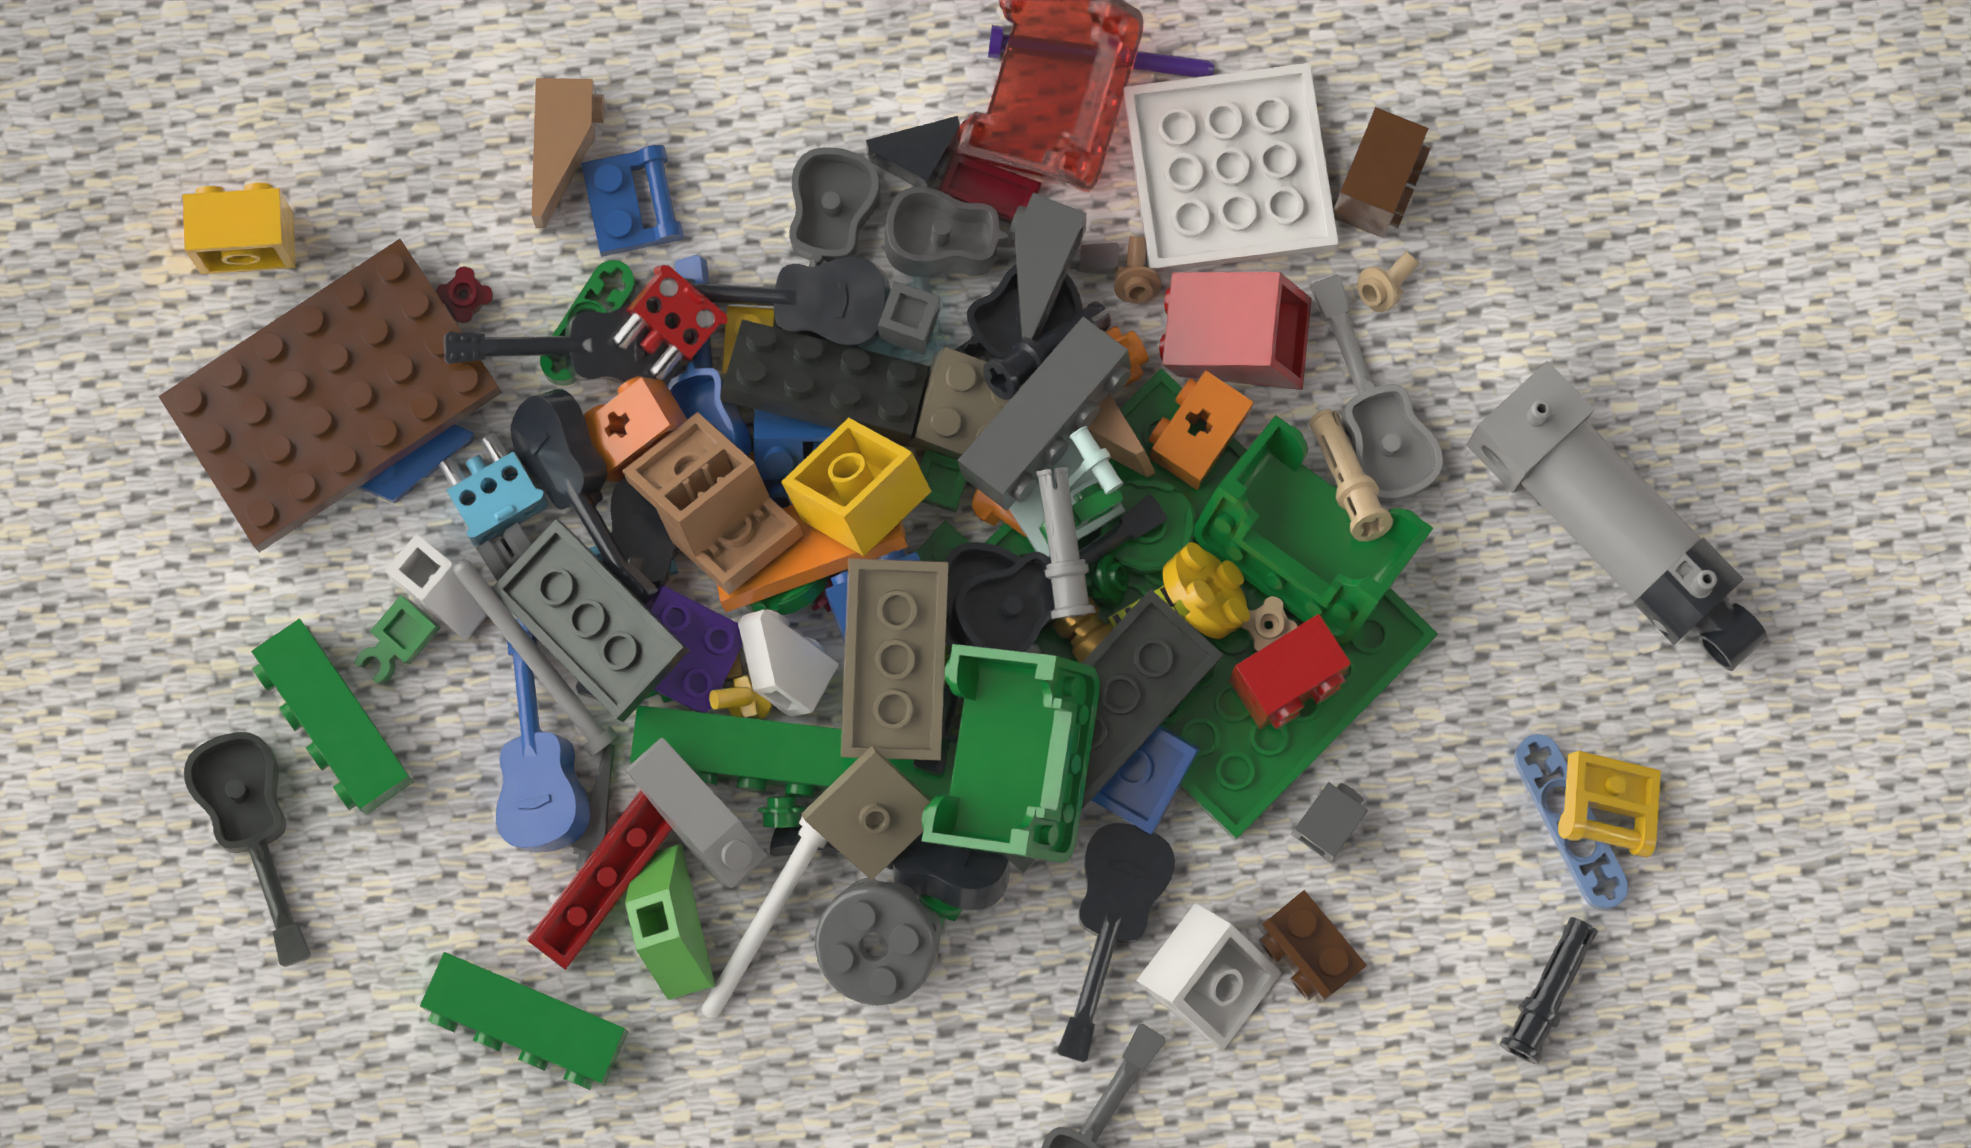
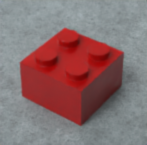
(1289, 672)

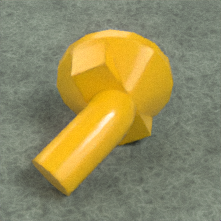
(741, 700)

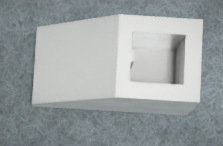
(432, 583)
(784, 665)

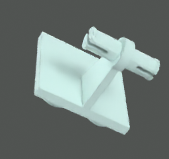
(1086, 466)

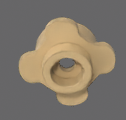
(1270, 611)

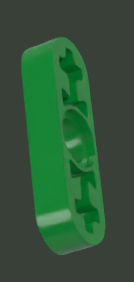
(582, 303)

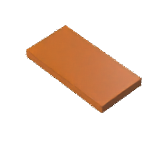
(805, 561)

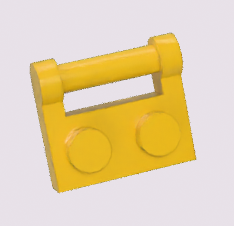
(1614, 788)

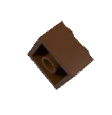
(1376, 182)

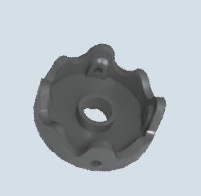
(896, 915)

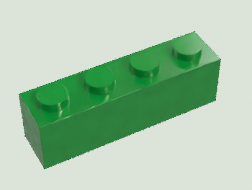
(331, 717)
(523, 1019)

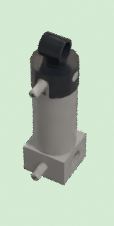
(1671, 573)

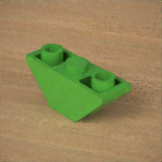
(668, 925)

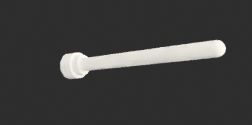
(763, 920)

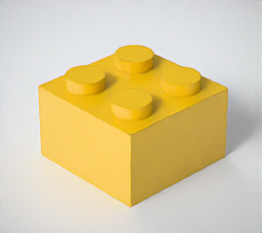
(238, 229)
(856, 486)

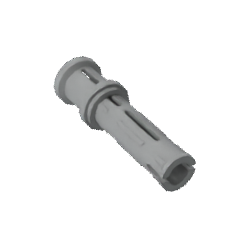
(1066, 567)

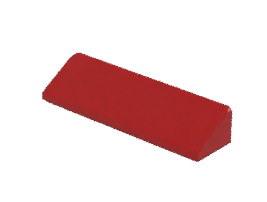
(600, 882)

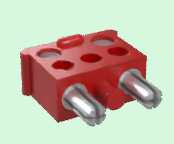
(686, 305)

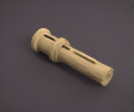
(1355, 490)

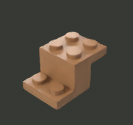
(713, 503)

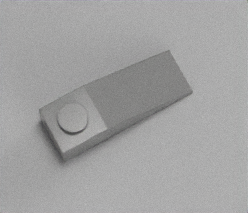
(696, 814)

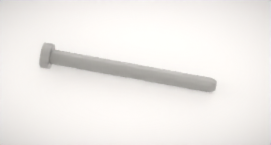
(534, 658)

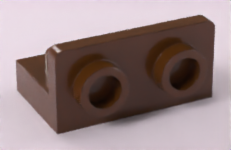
(1310, 947)

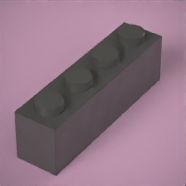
(1044, 413)

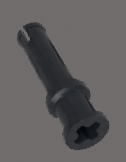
(1009, 373)
(1540, 1010)

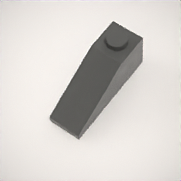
(1044, 250)

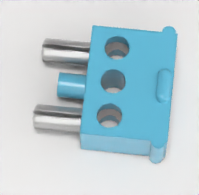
(498, 510)

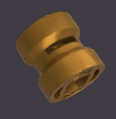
(1084, 632)

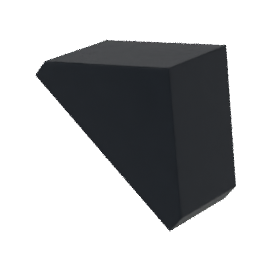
(915, 152)

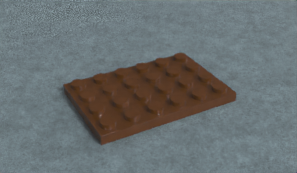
(327, 396)

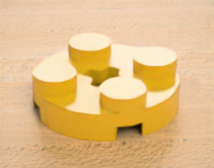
(1207, 590)

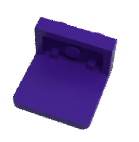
(712, 647)

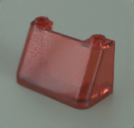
(1057, 90)

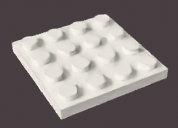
(1230, 168)

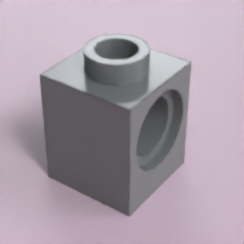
(909, 317)
(1330, 820)

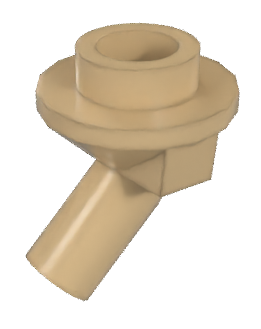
(1383, 285)

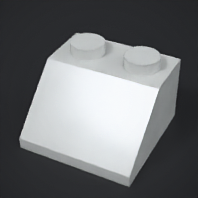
(1209, 975)

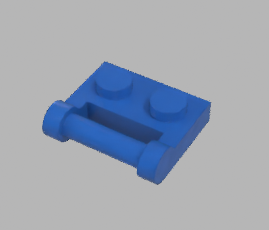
(616, 204)

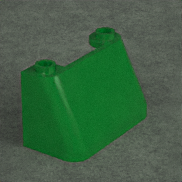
(1297, 541)
(1016, 754)

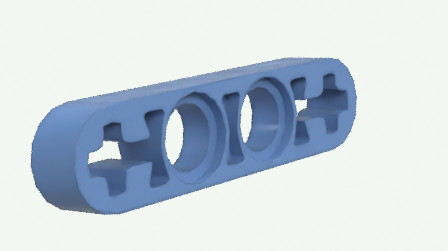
(1551, 820)

